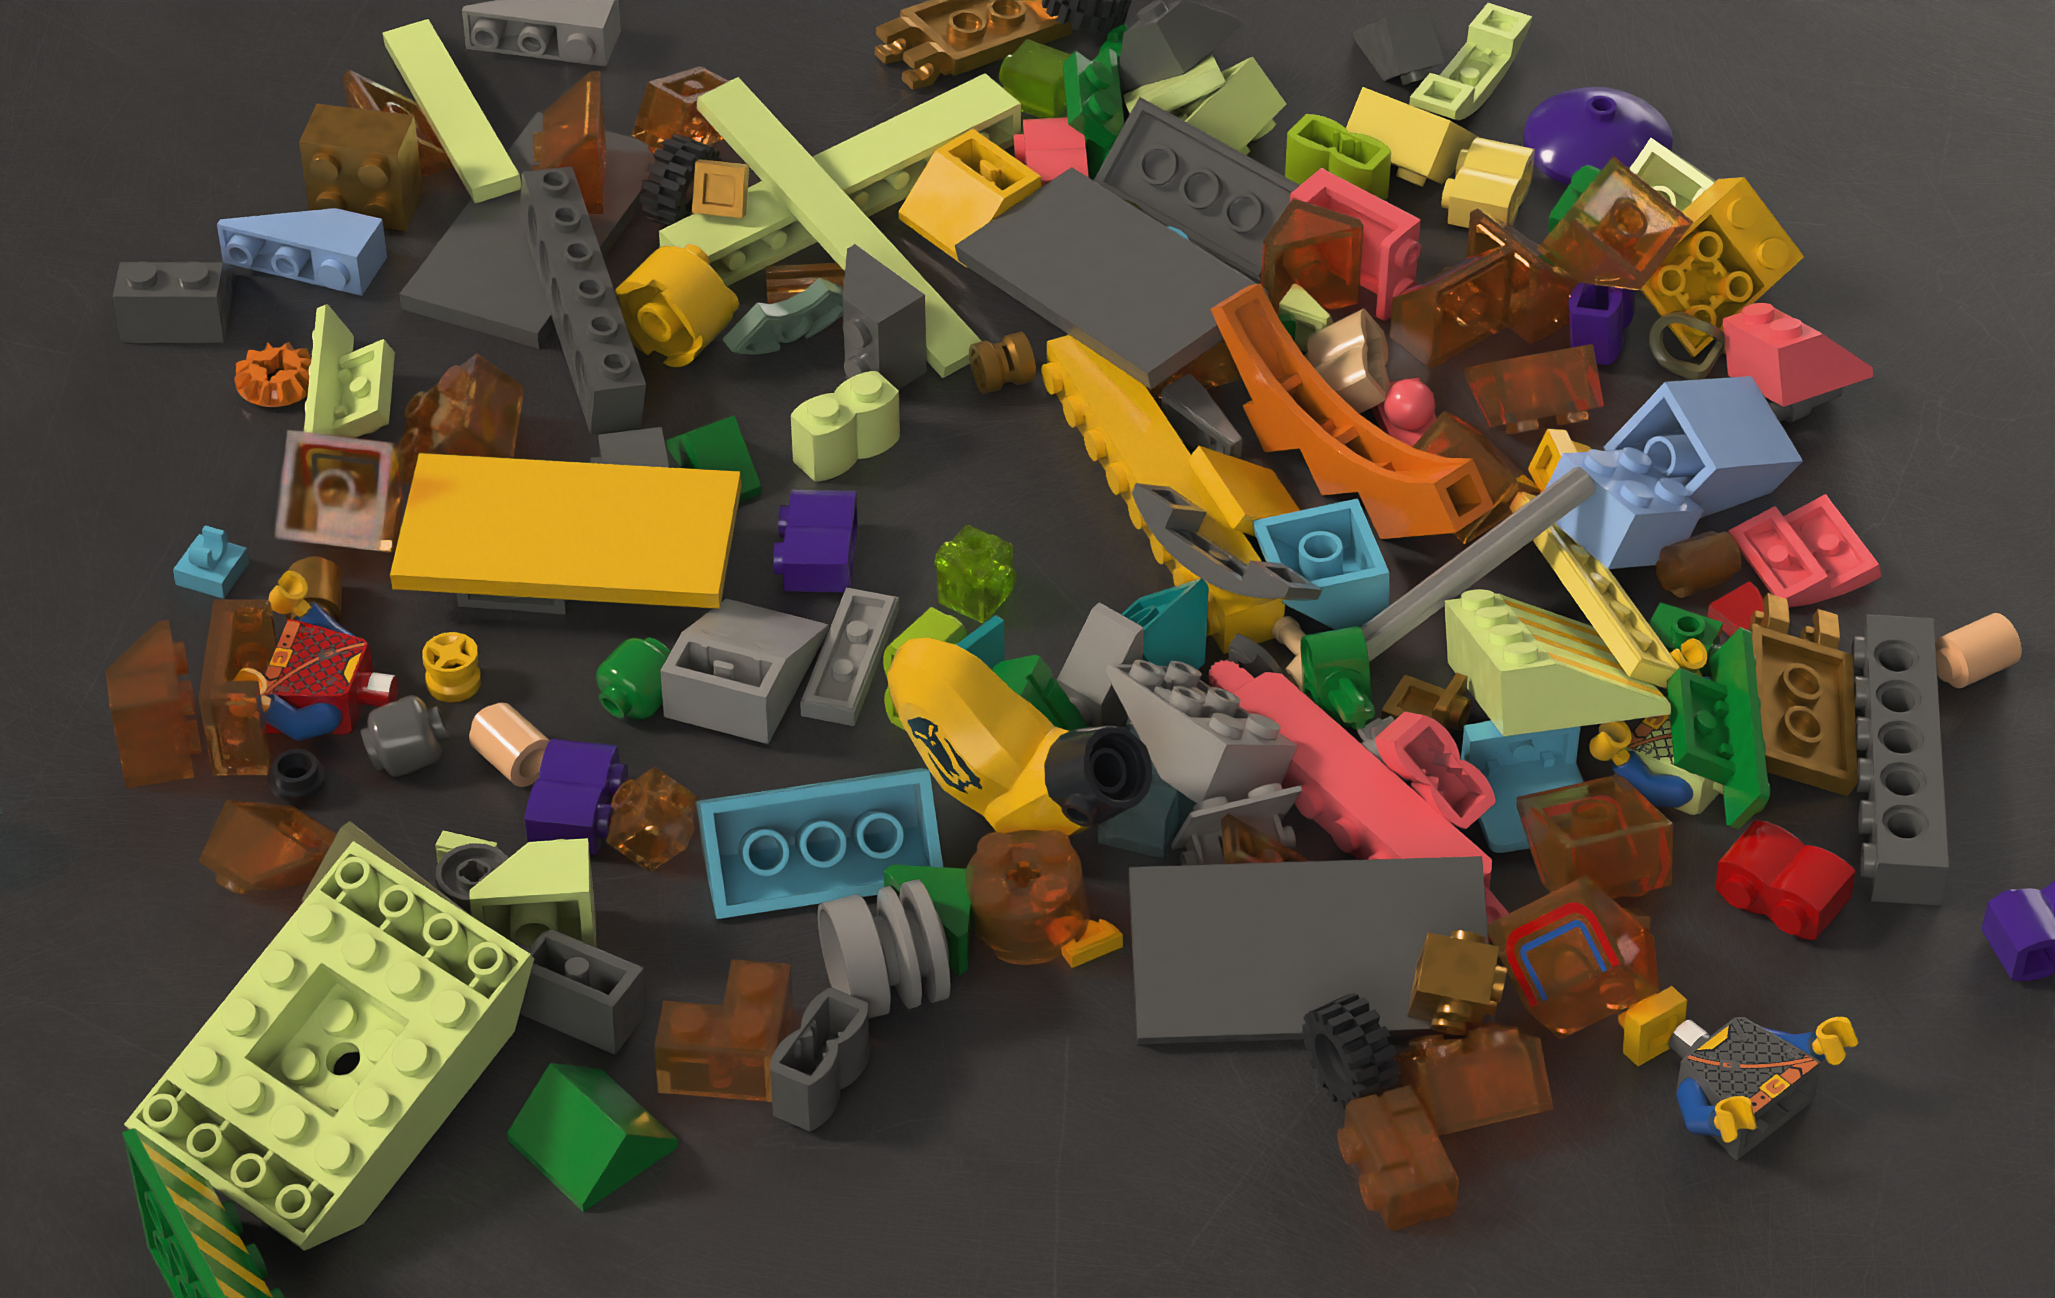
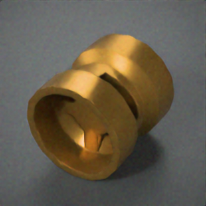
(1002, 362)

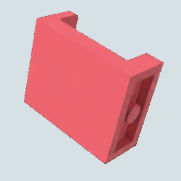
(1389, 235)

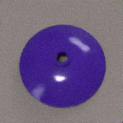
(1591, 128)

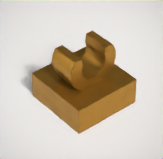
(720, 188)

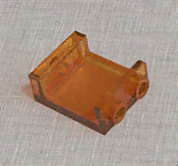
(231, 710)

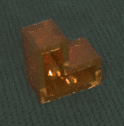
(729, 1045)

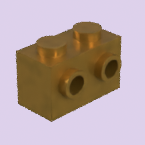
(1456, 981)

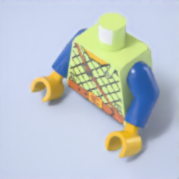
(1647, 752)

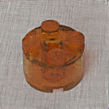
(1027, 894)

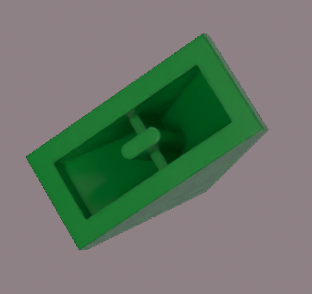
(717, 448)
(950, 901)

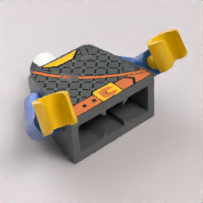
(1751, 1077)

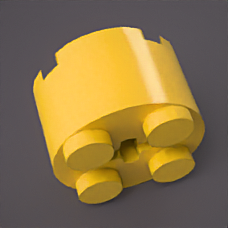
(675, 304)

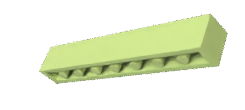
(870, 168)

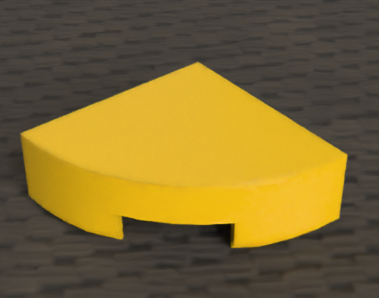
(1097, 941)

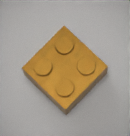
(362, 163)

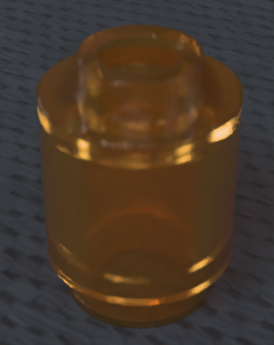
(1698, 563)

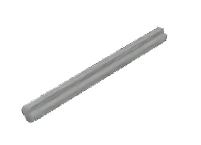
(1477, 560)

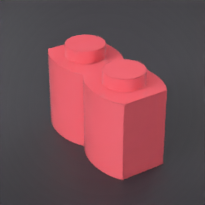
(1050, 148)
(1429, 758)

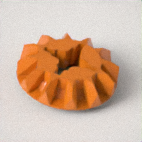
(285, 387)

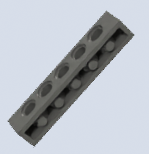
(582, 301)
(1901, 761)

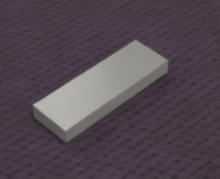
(850, 657)

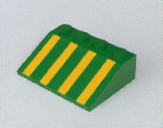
(190, 1229)

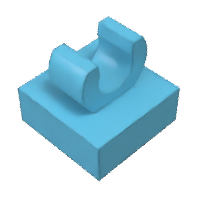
(211, 564)

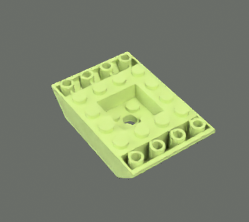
(356, 969)

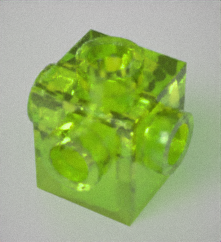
(975, 573)

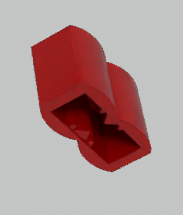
(1785, 880)

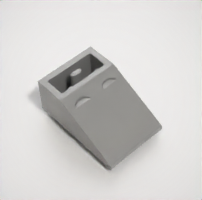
(739, 669)
(1200, 732)

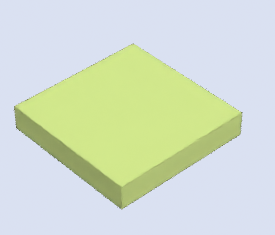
(1182, 89)

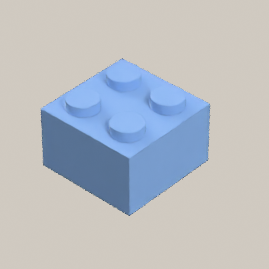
(1631, 510)

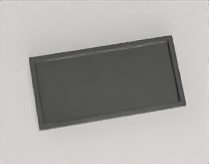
(483, 263)
(1106, 275)
(1265, 943)

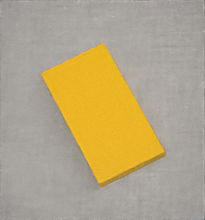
(567, 530)

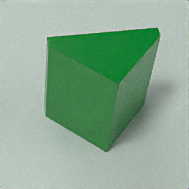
(587, 1133)

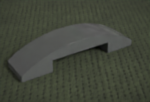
(1176, 526)

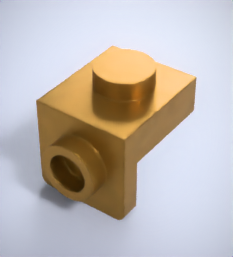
(1444, 705)

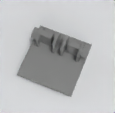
(1261, 810)

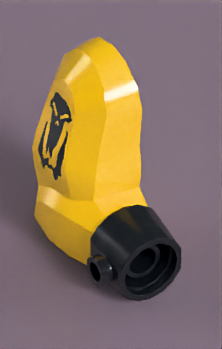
(1004, 753)

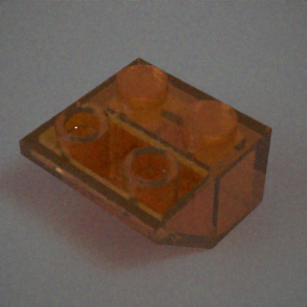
(464, 414)
(152, 709)
(1476, 1078)

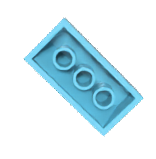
(815, 840)

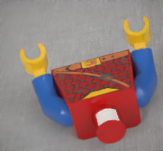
(317, 671)

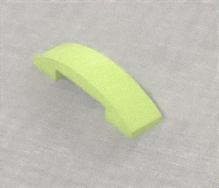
(1477, 67)

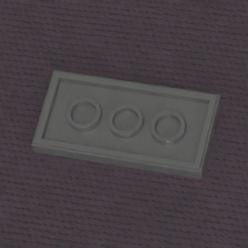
(1196, 185)

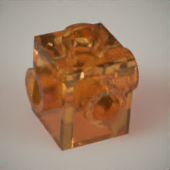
(651, 819)

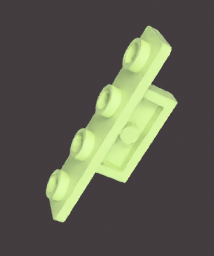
(346, 388)

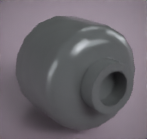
(404, 736)

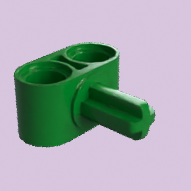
(1338, 675)

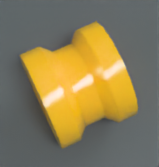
(451, 667)

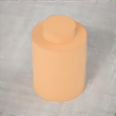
(1977, 650)
(509, 743)

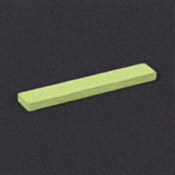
(452, 111)

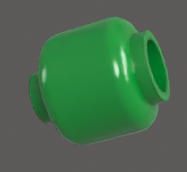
(632, 678)

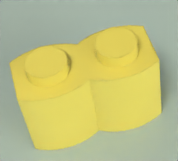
(1489, 178)

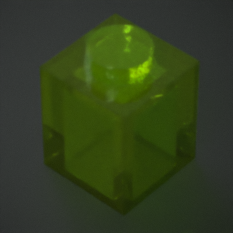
(1036, 79)

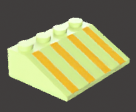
(1540, 667)

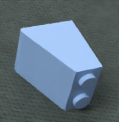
(1712, 440)

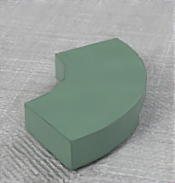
(787, 320)

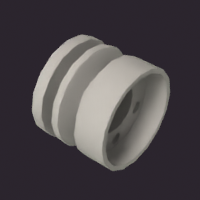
(895, 949)

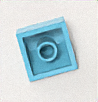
(1336, 553)

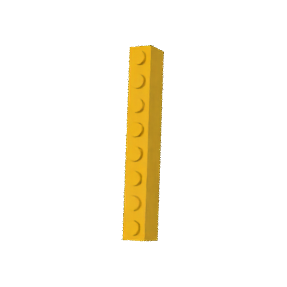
(1140, 446)

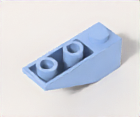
(312, 246)

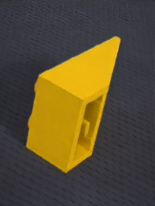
(1721, 261)

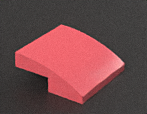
(1806, 553)

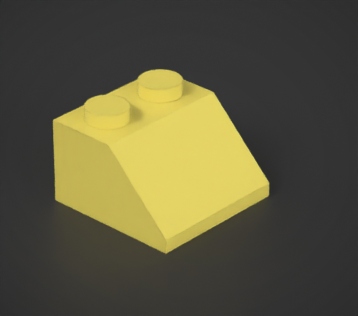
(1419, 141)

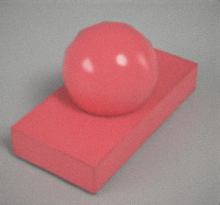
(1406, 410)

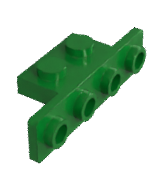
(1094, 103)
(1720, 727)

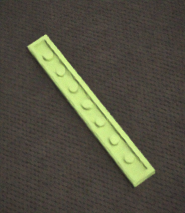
(826, 208)

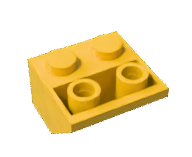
(965, 189)

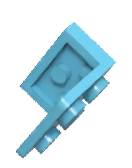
(1518, 768)

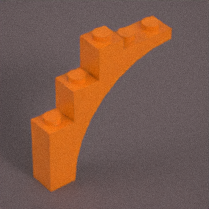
(1346, 453)

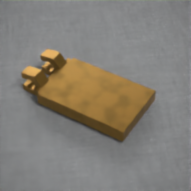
(962, 35)
(1805, 698)

